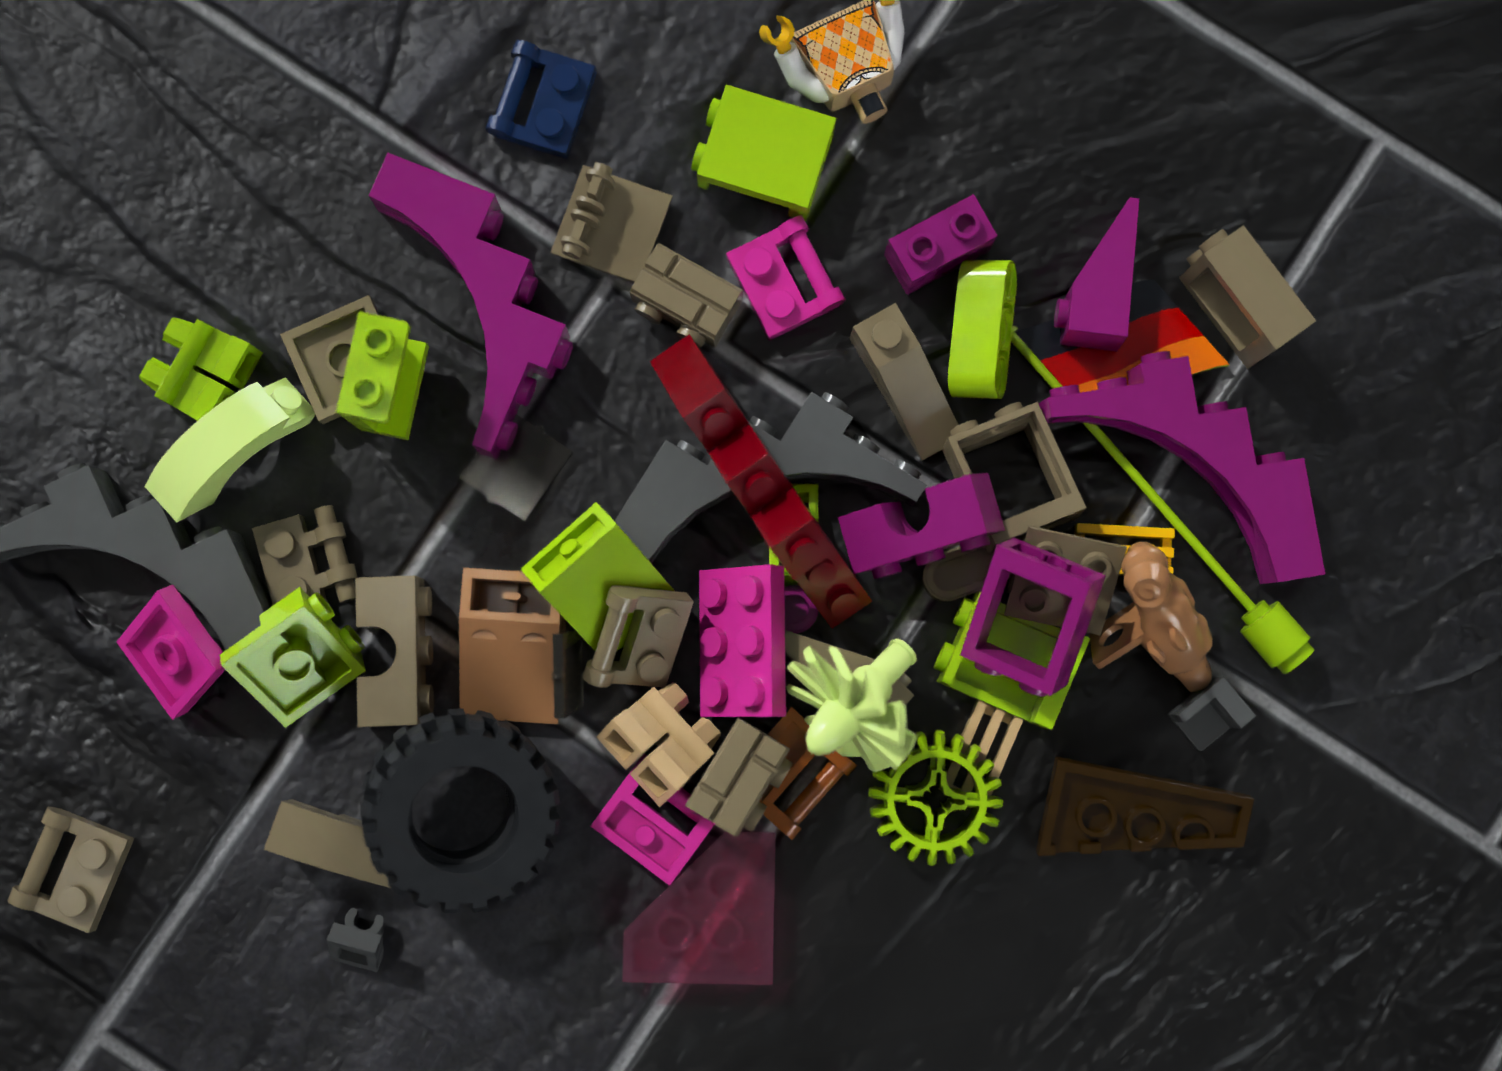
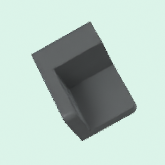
(1210, 713)

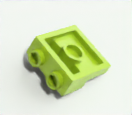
(295, 656)

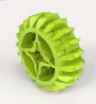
(959, 800)

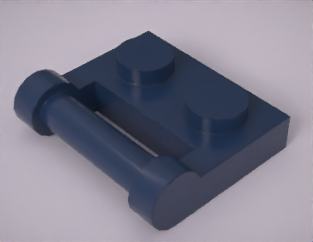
(556, 105)

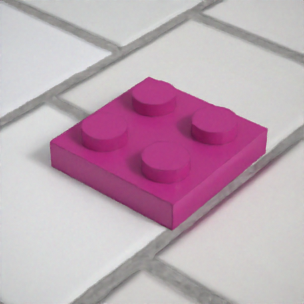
(172, 651)

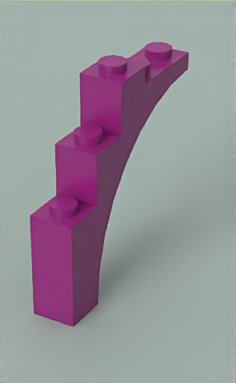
(517, 341)
(1263, 492)

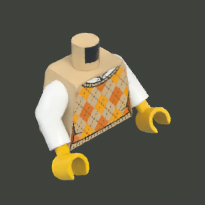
(843, 56)

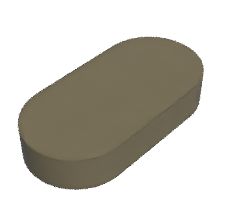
(957, 574)

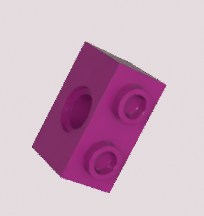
(940, 244)

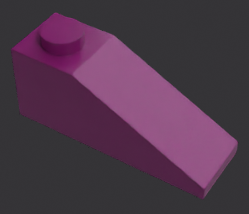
(1100, 298)

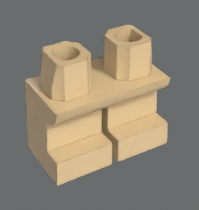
(658, 722)

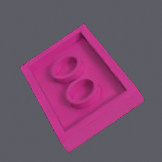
(742, 642)

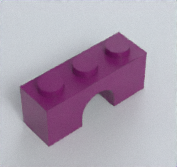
(960, 514)

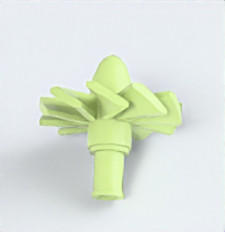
(854, 706)

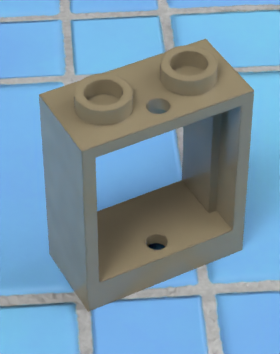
(1245, 295)
(1009, 421)

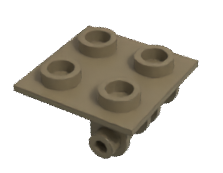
(611, 223)
(1046, 606)

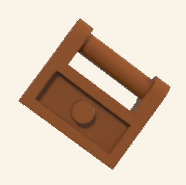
(792, 733)

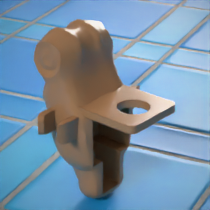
(1158, 619)

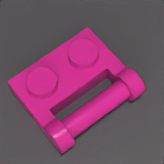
(770, 284)
(648, 834)

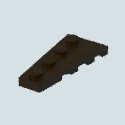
(1117, 809)

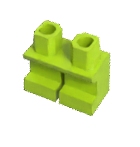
(200, 351)

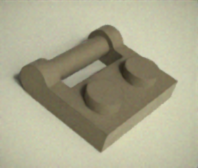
(650, 642)
(85, 877)

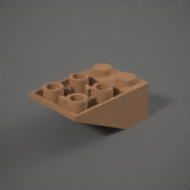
(506, 647)

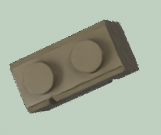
(685, 296)
(739, 777)

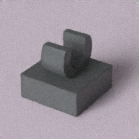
(355, 945)

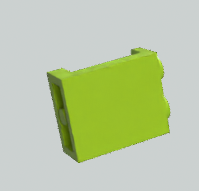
(764, 149)
(382, 377)
(583, 565)
(1019, 636)

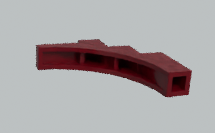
(759, 482)

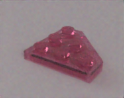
(710, 920)

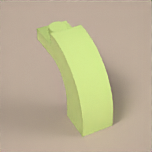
(222, 441)

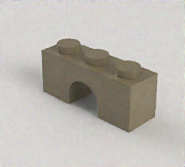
(401, 692)

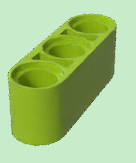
(982, 329)

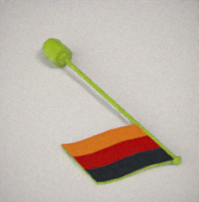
(1154, 327)

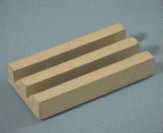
(997, 715)

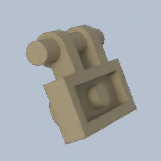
(289, 557)

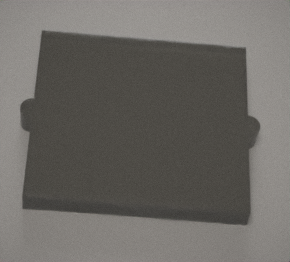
(521, 473)
(567, 672)

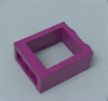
(1049, 571)

